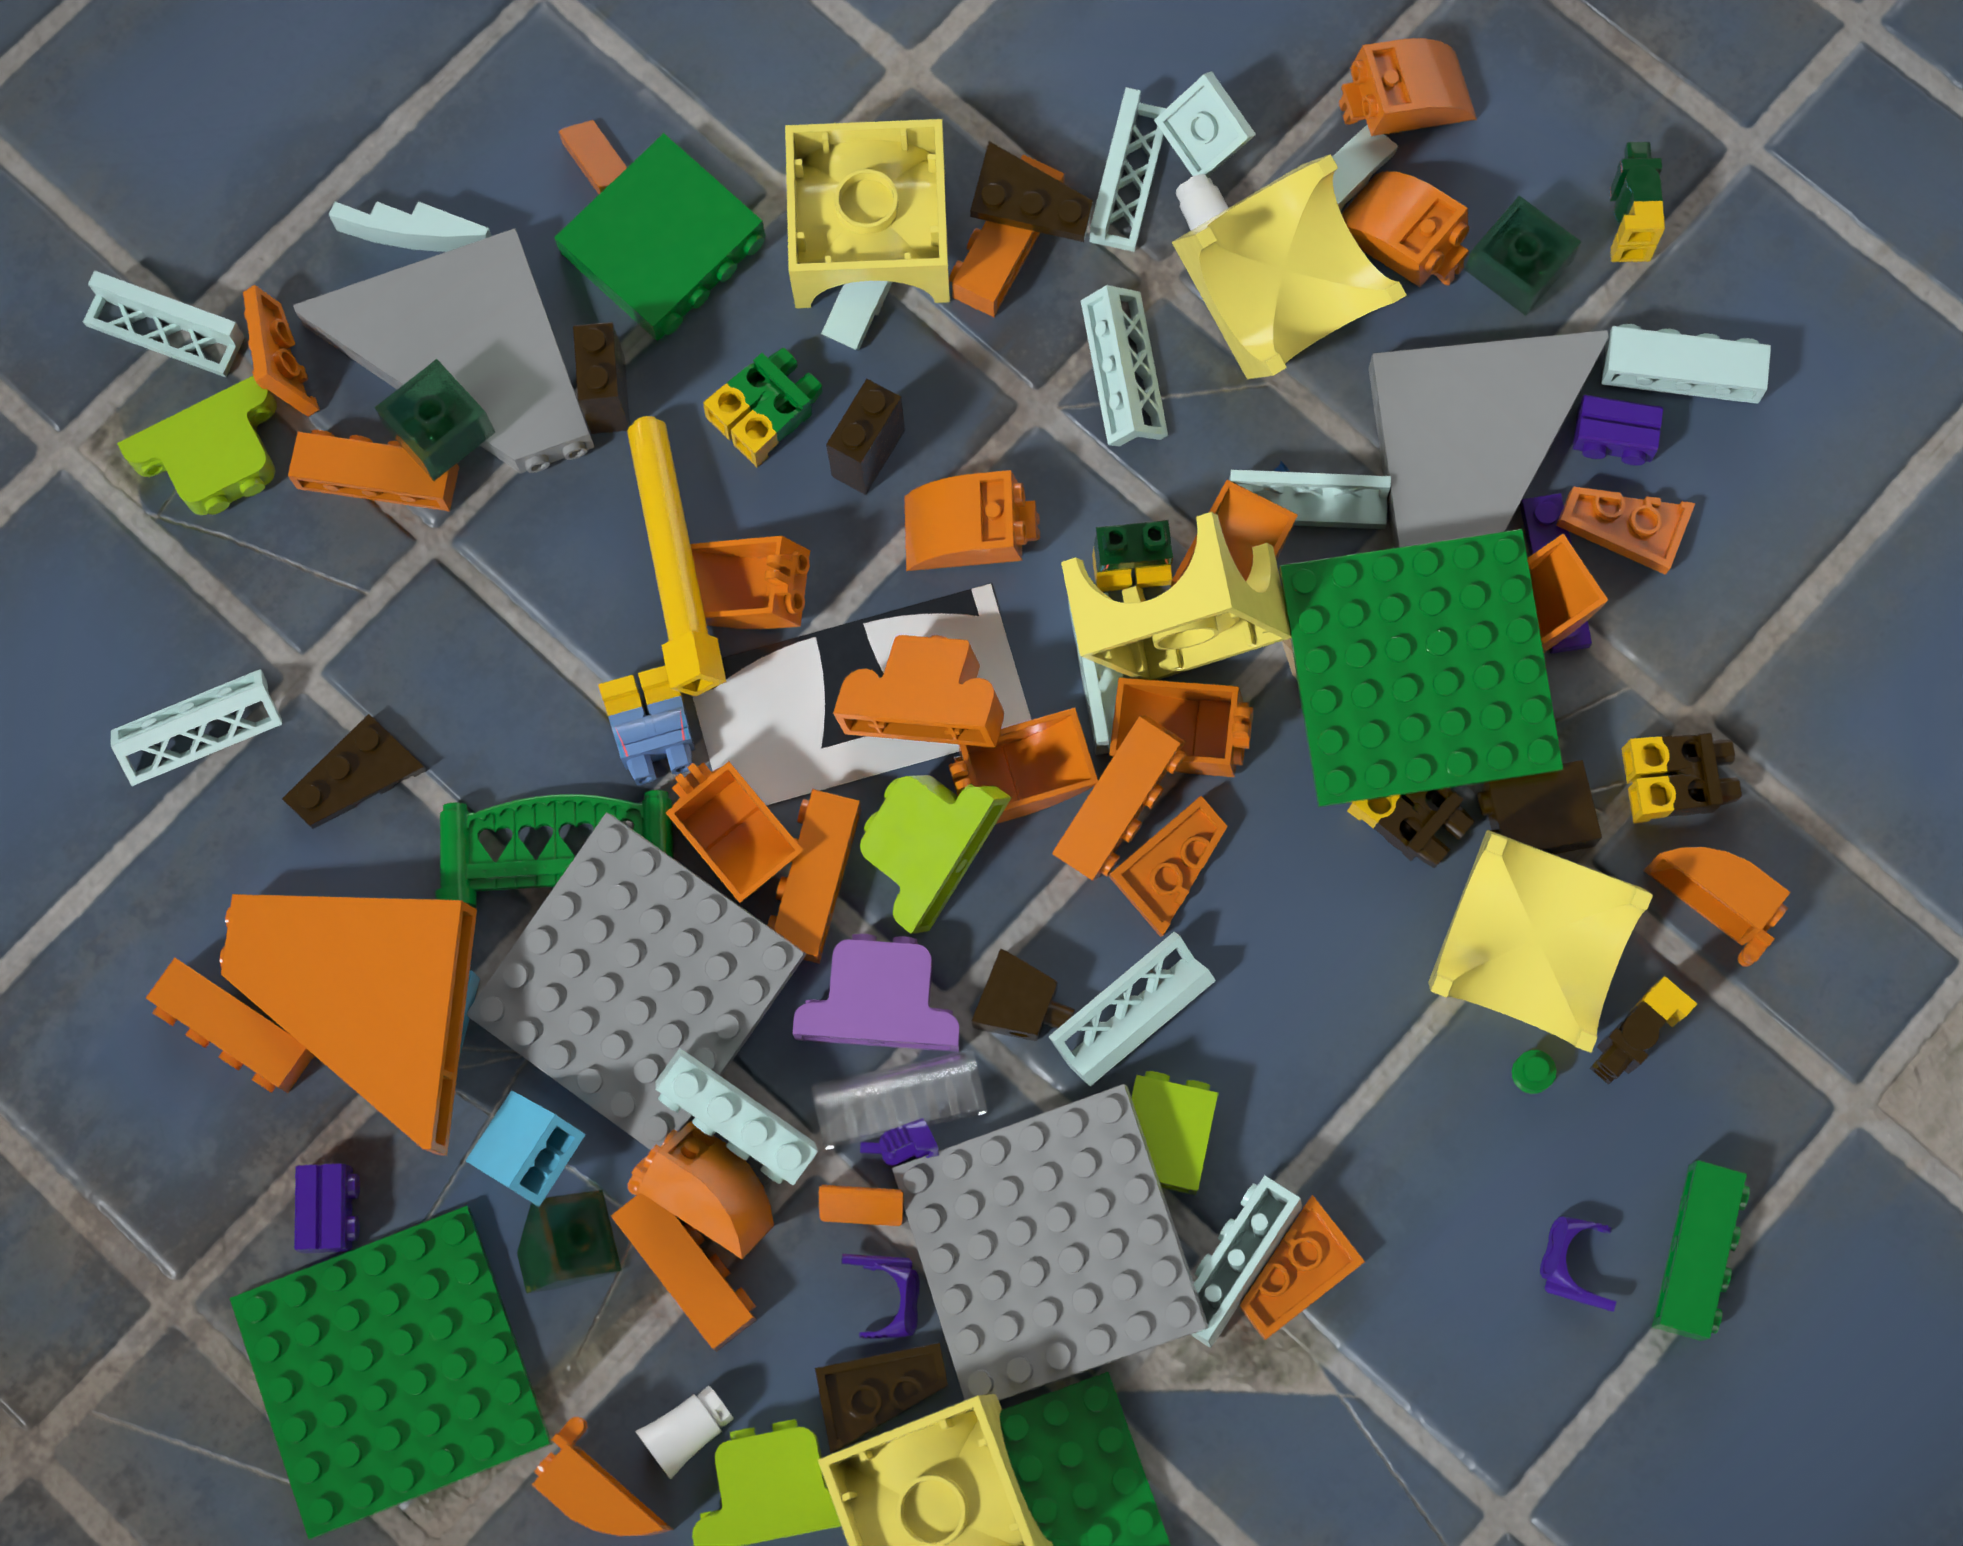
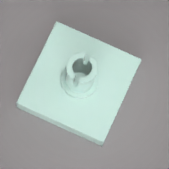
(1204, 126)

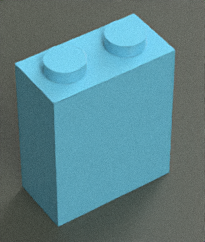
(525, 1147)

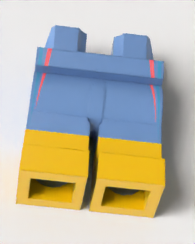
(650, 737)

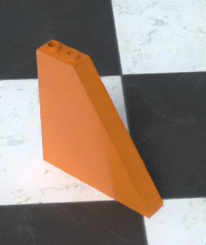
(366, 991)

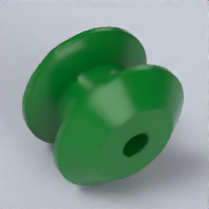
(1534, 1071)

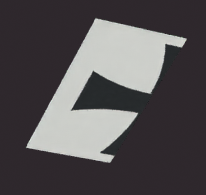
(780, 698)

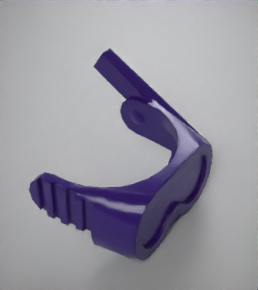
(903, 1143)
(1554, 1265)
(909, 1285)

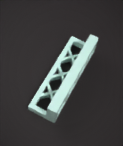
(1115, 165)
(166, 310)
(1116, 363)
(1322, 497)
(1100, 694)
(189, 714)
(1134, 1016)

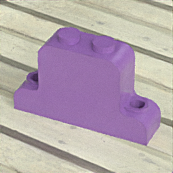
(879, 999)

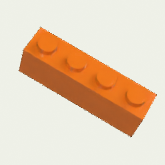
(994, 259)
(367, 471)
(1119, 798)
(817, 873)
(229, 1025)
(686, 1270)

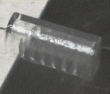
(884, 1099)

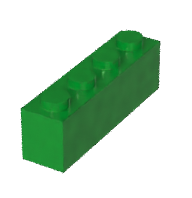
(1700, 1251)

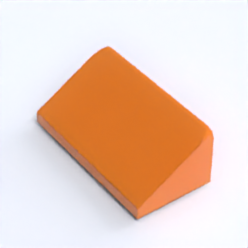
(592, 153)
(861, 1205)

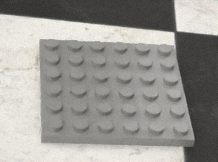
(628, 971)
(1049, 1247)

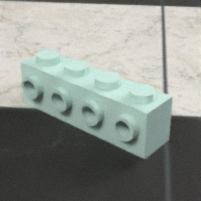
(1686, 363)
(735, 1116)
(1242, 1253)

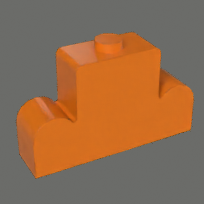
(923, 696)

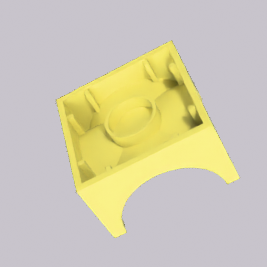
(866, 206)
(1283, 269)
(1191, 624)
(1537, 938)
(933, 1484)

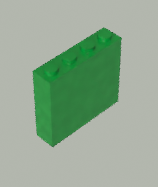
(661, 237)

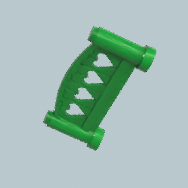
(469, 868)

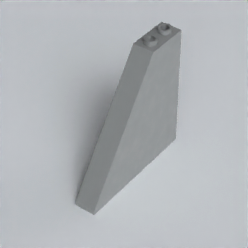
(484, 325)
(1471, 428)

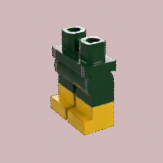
(1637, 204)
(1129, 546)

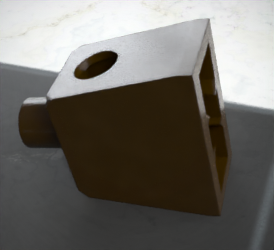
(1019, 1000)

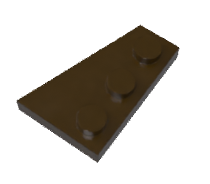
(1028, 198)
(353, 771)
(875, 1389)

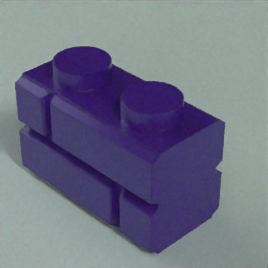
(1617, 429)
(325, 1208)

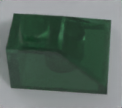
(567, 1242)

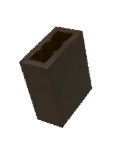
(601, 377)
(866, 436)
(1544, 809)

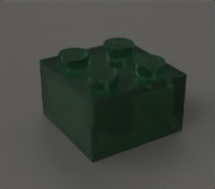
(1522, 255)
(435, 419)

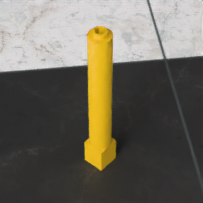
(691, 653)

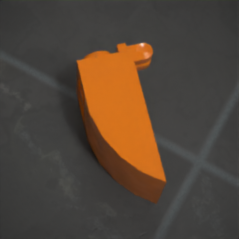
(1406, 87)
(1409, 227)
(968, 521)
(1245, 523)
(752, 582)
(1562, 591)
(1204, 715)
(1032, 763)
(731, 828)
(1726, 893)
(706, 1188)
(591, 1493)

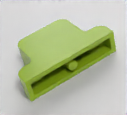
(209, 448)
(927, 842)
(767, 1488)

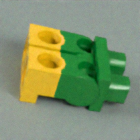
(762, 404)

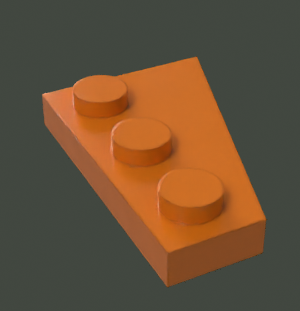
(271, 353)
(1632, 527)
(1166, 866)
(1301, 1270)

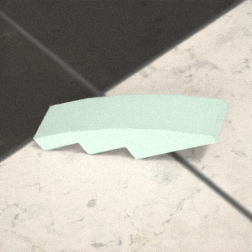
(1358, 162)
(423, 230)
(855, 311)

